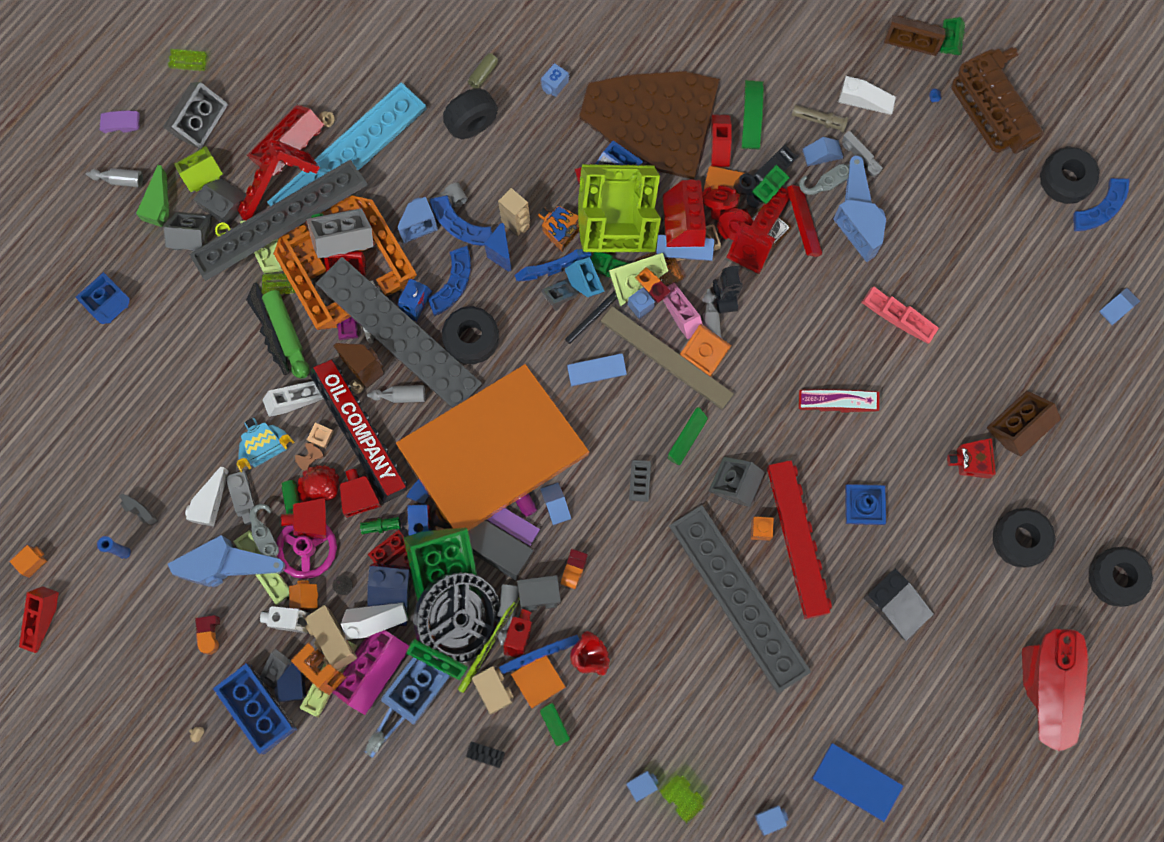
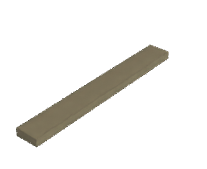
(667, 358)

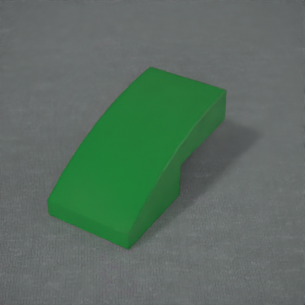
(770, 184)
(604, 262)

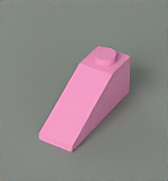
(682, 311)

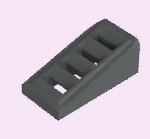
(642, 464)

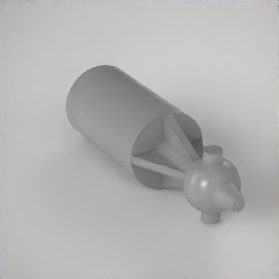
(118, 177)
(711, 316)
(400, 394)
(508, 595)

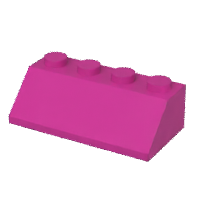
(371, 670)

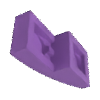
(119, 120)

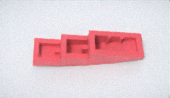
(900, 315)

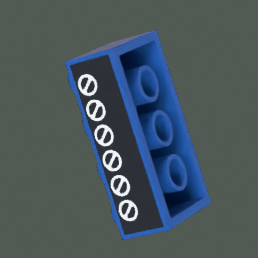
(255, 709)

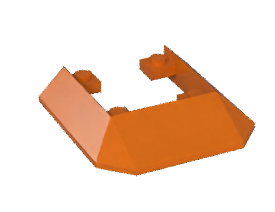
(301, 264)

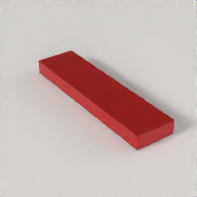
(804, 221)

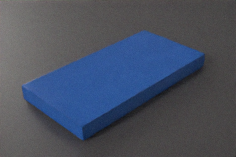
(857, 782)

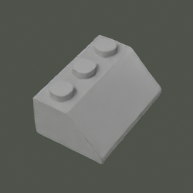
(340, 233)

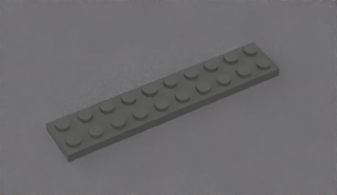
(277, 220)
(398, 333)
(740, 599)

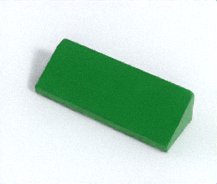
(687, 436)
(424, 653)

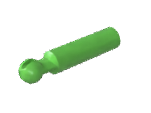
(286, 333)

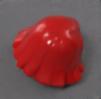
(318, 483)
(590, 655)

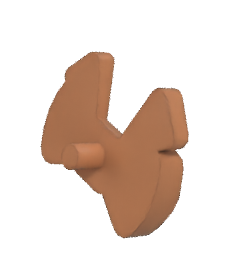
(314, 453)

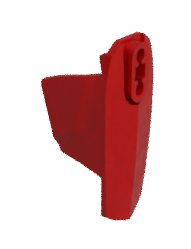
(1057, 687)

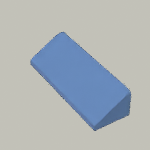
(694, 253)
(596, 369)

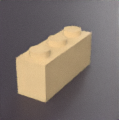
(514, 212)
(330, 638)

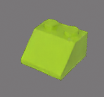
(198, 169)

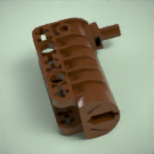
(997, 102)

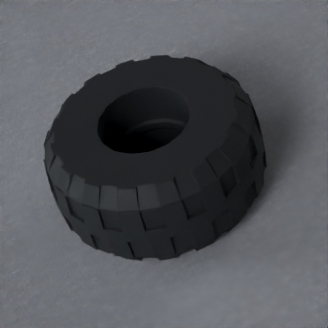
(470, 113)
(1079, 163)
(470, 318)
(1036, 524)
(1138, 572)

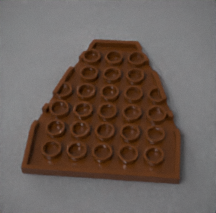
(654, 116)

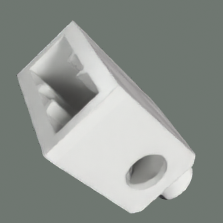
(285, 619)

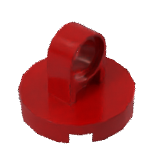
(720, 199)
(731, 220)

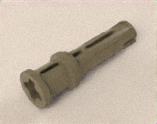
(829, 120)

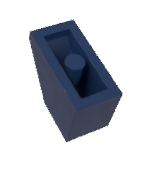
(291, 685)

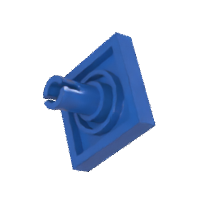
(865, 504)

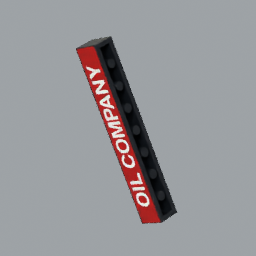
(358, 431)

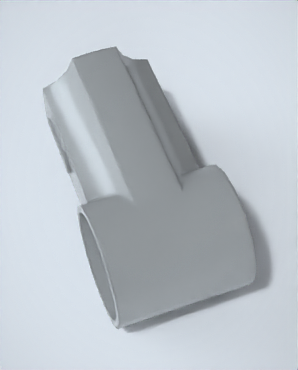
(455, 193)

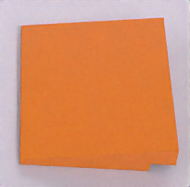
(492, 449)

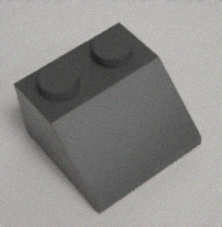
(220, 200)
(187, 231)
(737, 481)
(539, 592)

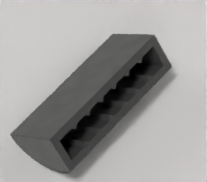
(499, 549)

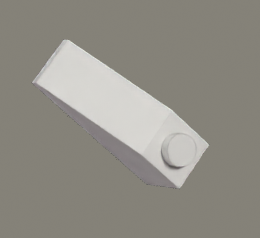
(865, 95)
(290, 398)
(206, 502)
(371, 620)

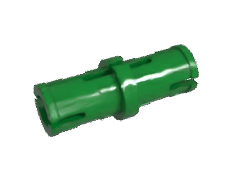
(380, 525)

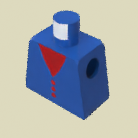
(414, 298)

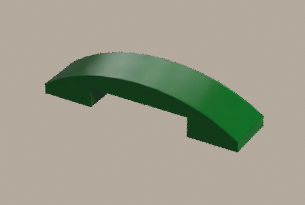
(752, 115)

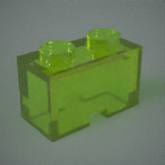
(687, 802)

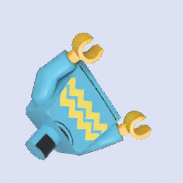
(261, 444)

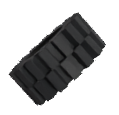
(485, 754)

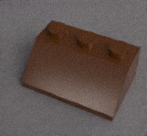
(914, 35)
(361, 361)
(1024, 422)

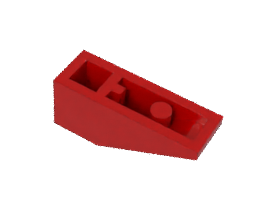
(37, 616)

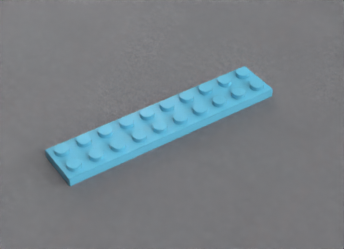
(364, 138)

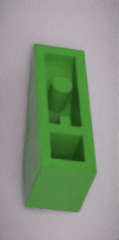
(155, 204)

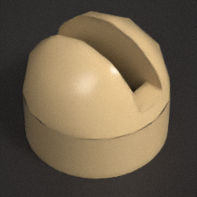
(329, 116)

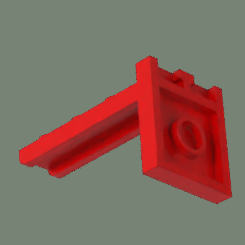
(262, 176)
(752, 242)

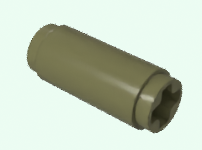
(483, 71)

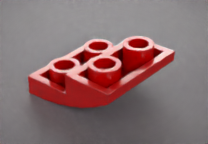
(391, 551)

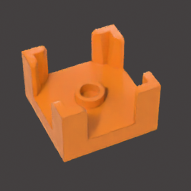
(325, 680)

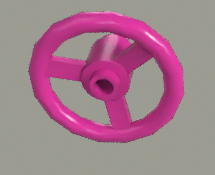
(298, 544)

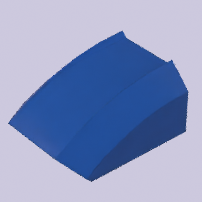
(103, 299)

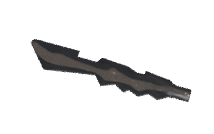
(267, 330)

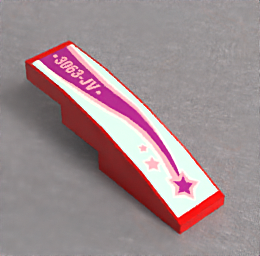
(839, 400)

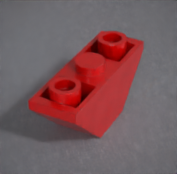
(720, 140)

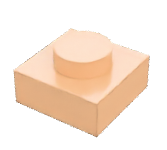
(320, 435)

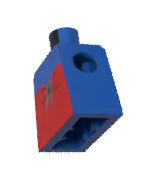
(419, 515)

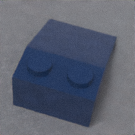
(389, 585)

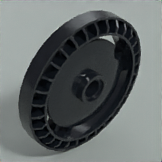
(443, 610)

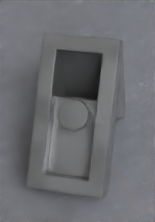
(559, 293)
(274, 668)

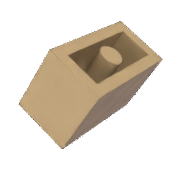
(492, 690)

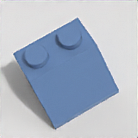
(417, 220)

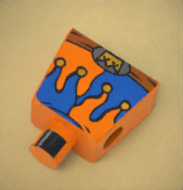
(559, 226)

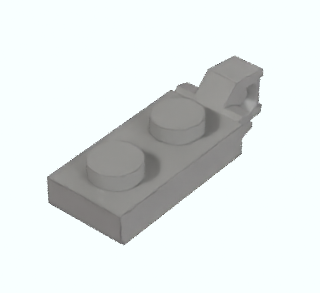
(852, 144)
(241, 495)

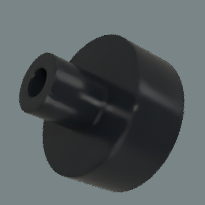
(438, 519)

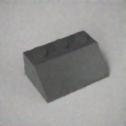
(195, 115)

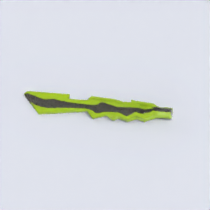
(476, 665)

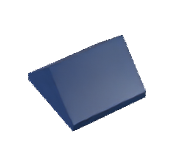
(497, 248)

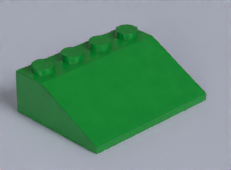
(438, 554)

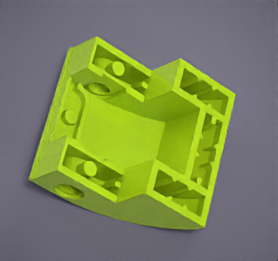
(618, 208)

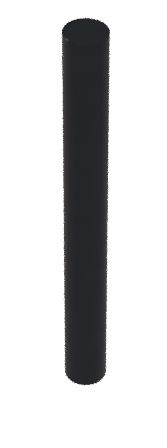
(593, 316)

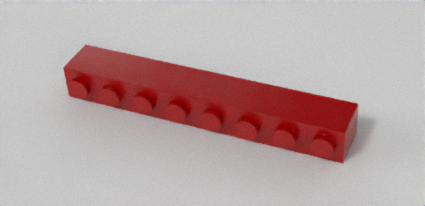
(798, 540)

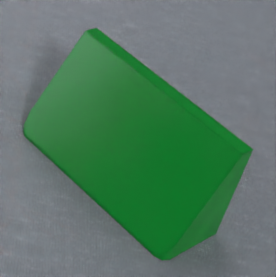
(953, 36)
(554, 724)

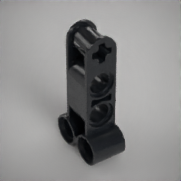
(782, 158)
(727, 289)

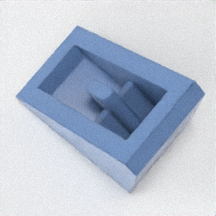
(822, 151)
(1119, 306)
(555, 503)

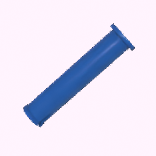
(106, 544)

